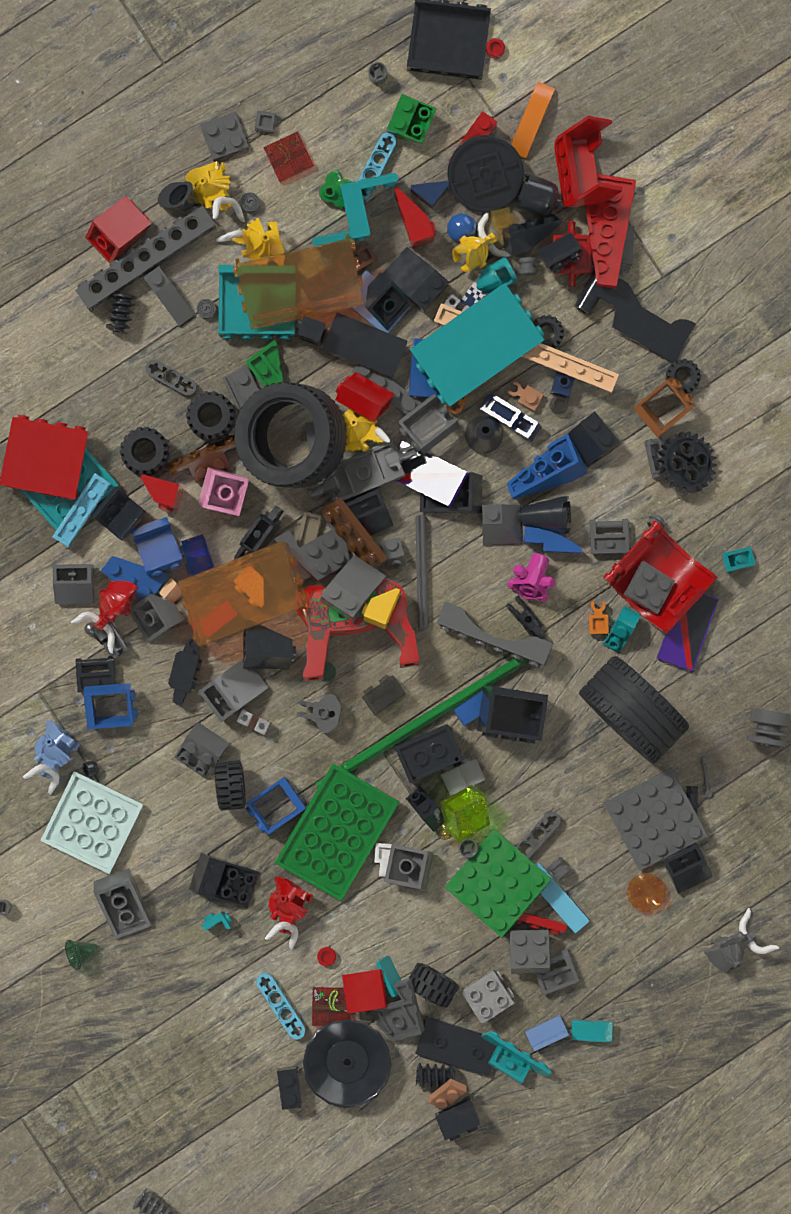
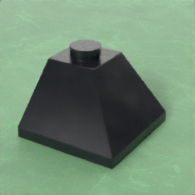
(386, 300)

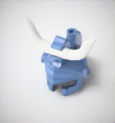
(55, 751)

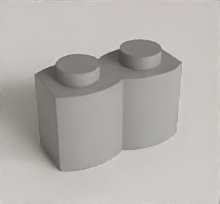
(462, 776)

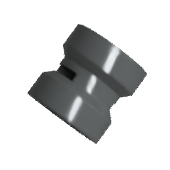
(375, 70)
(468, 847)

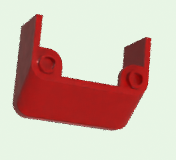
(577, 164)

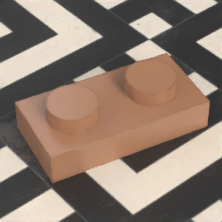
(447, 1094)

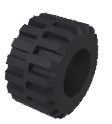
(202, 401)
(133, 439)
(230, 785)
(433, 985)

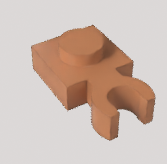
(529, 397)

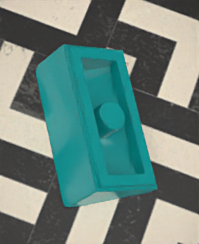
(390, 974)

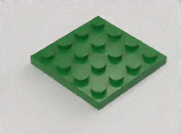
(498, 883)

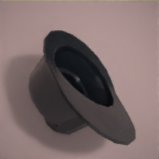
(178, 196)

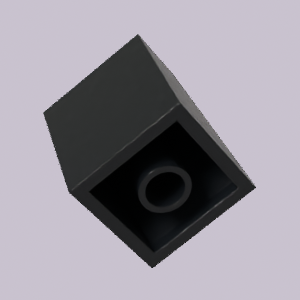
(267, 649)

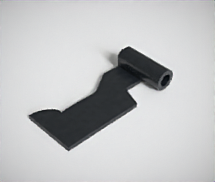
(635, 320)

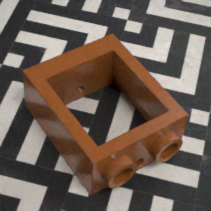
(651, 419)

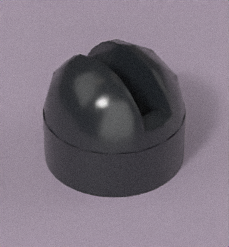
(90, 769)

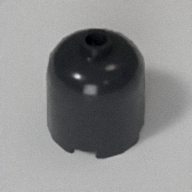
(537, 196)

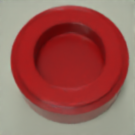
(495, 48)
(326, 956)

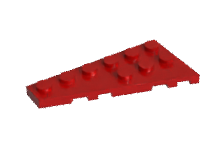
(608, 229)

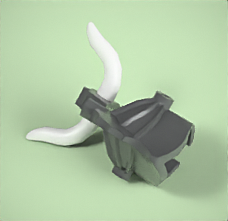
(730, 950)

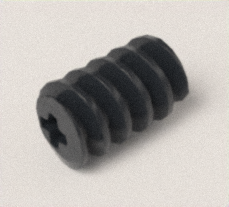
(120, 313)
(434, 1075)

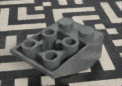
(232, 690)

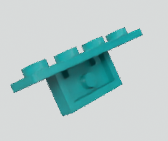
(512, 1061)

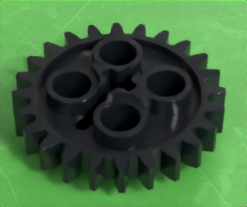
(686, 462)

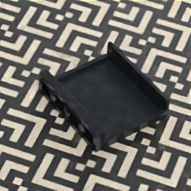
(448, 38)

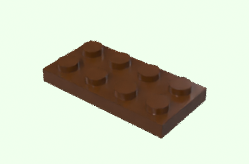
(353, 532)

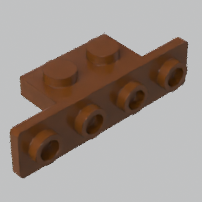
(199, 460)

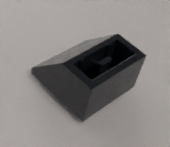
(560, 253)
(371, 512)
(687, 868)
(458, 1119)

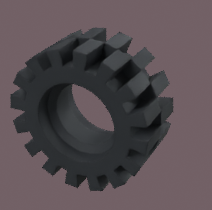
(555, 325)
(691, 368)

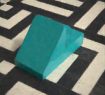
(738, 559)

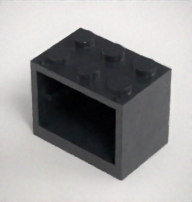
(512, 714)
(428, 753)

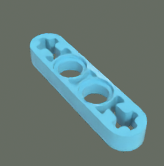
(378, 168)
(278, 1007)

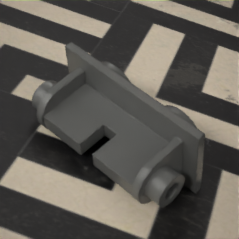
(652, 447)
(119, 644)

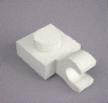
(382, 854)

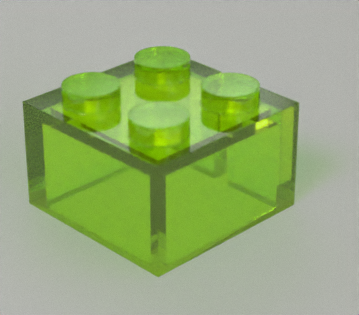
(467, 807)

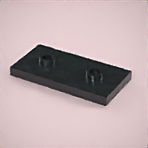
(455, 1046)

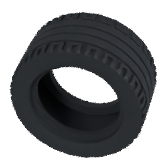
(253, 426)
(634, 709)

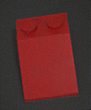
(416, 222)

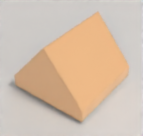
(171, 591)

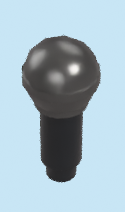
(89, 630)

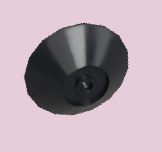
(342, 1083)

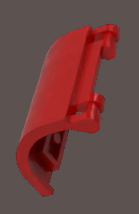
(669, 558)

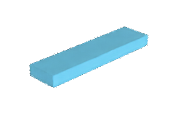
(81, 510)
(563, 905)

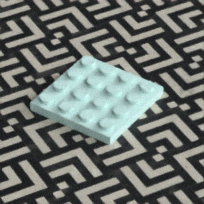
(92, 822)

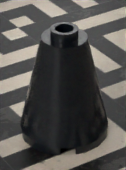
(483, 442)
(548, 515)

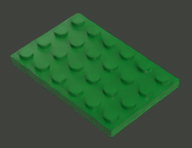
(336, 831)

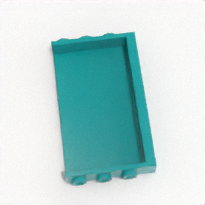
(476, 344)

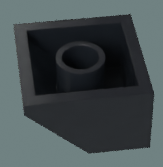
(592, 438)

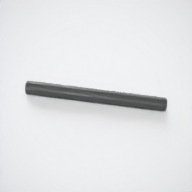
(421, 561)

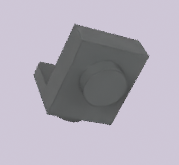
(393, 551)

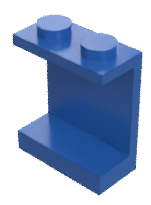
(157, 547)

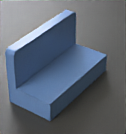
(546, 1033)

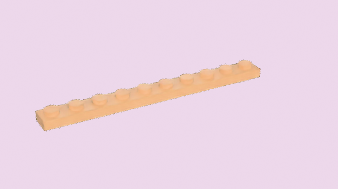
(552, 358)

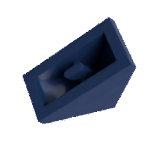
(430, 192)

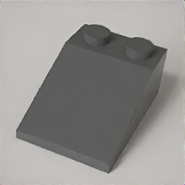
(352, 588)
(121, 903)

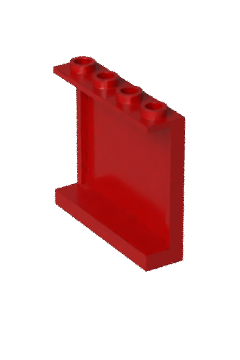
(44, 457)

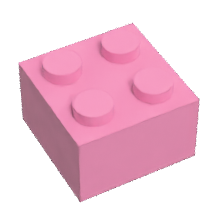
(223, 491)

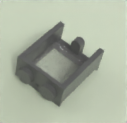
(427, 425)

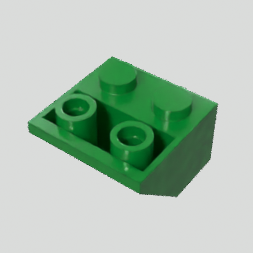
(411, 119)

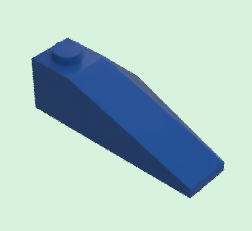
(553, 468)

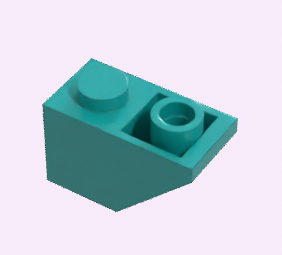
(621, 629)

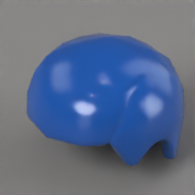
(460, 226)

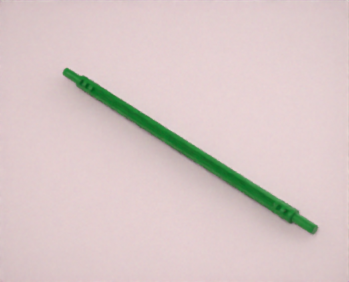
(432, 715)

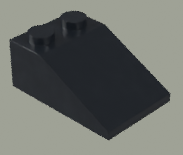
(417, 279)
(466, 502)

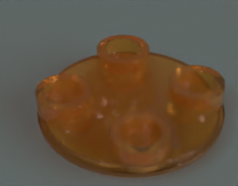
(646, 892)

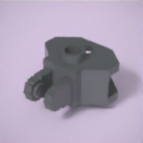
(321, 712)

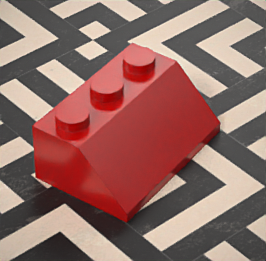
(164, 493)

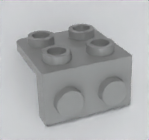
(488, 996)

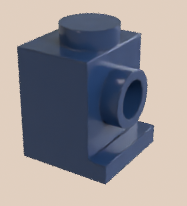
(560, 389)

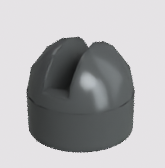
(2, 907)

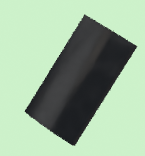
(364, 345)

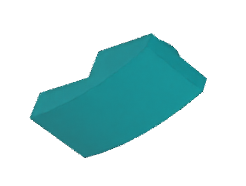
(592, 1030)

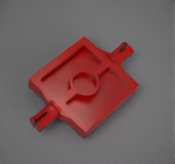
(583, 266)

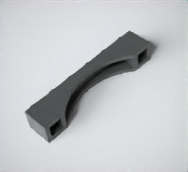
(533, 648)

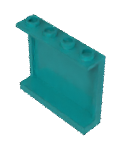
(233, 319)

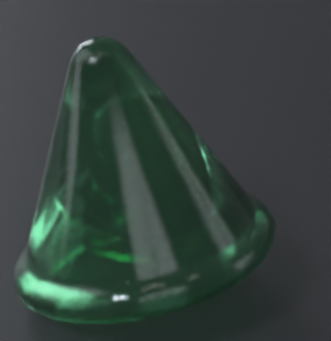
(79, 952)

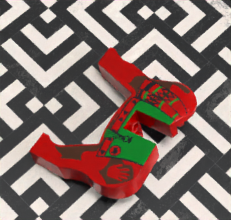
(324, 621)

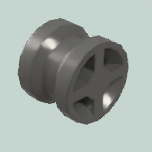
(527, 266)
(558, 868)

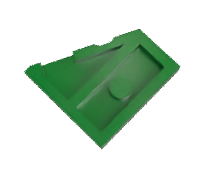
(266, 365)

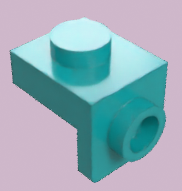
(211, 920)

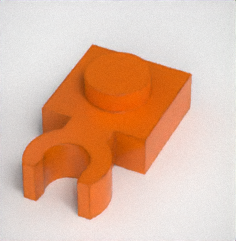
(598, 622)

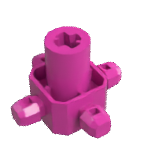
(531, 581)

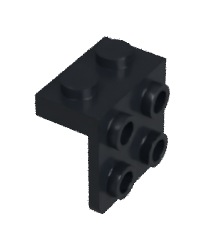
(118, 513)

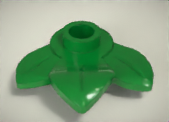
(332, 183)

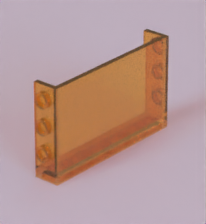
(300, 283)
(243, 593)

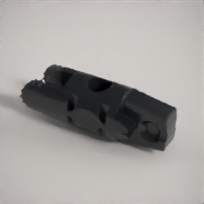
(534, 624)

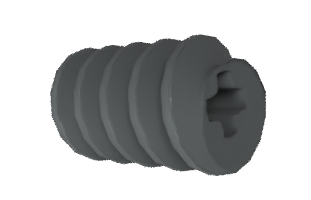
(150, 1205)

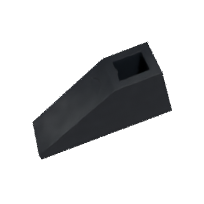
(525, 236)

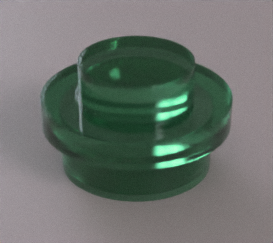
(330, 672)

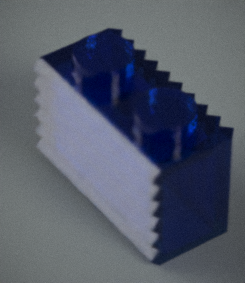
(196, 554)

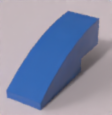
(551, 541)

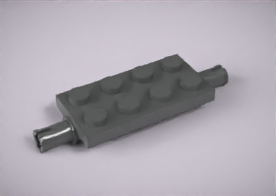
(365, 472)

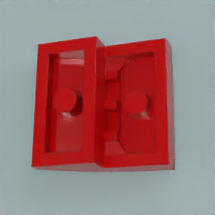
(364, 991)

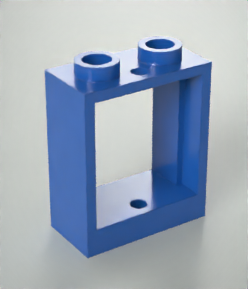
(110, 721)
(253, 811)

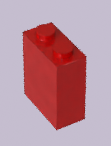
(364, 396)

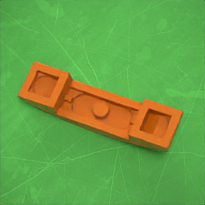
(532, 118)

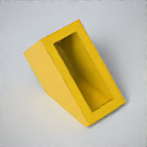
(381, 608)

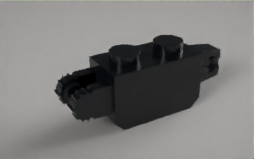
(260, 532)
(184, 670)

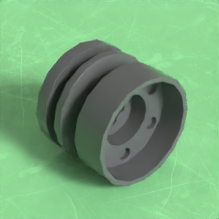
(769, 727)

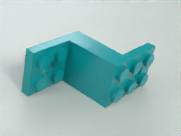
(355, 208)

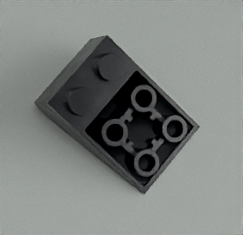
(223, 880)

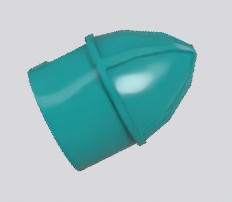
(495, 275)

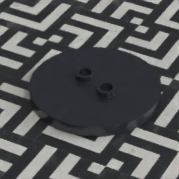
(485, 173)

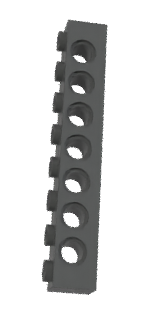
(141, 268)

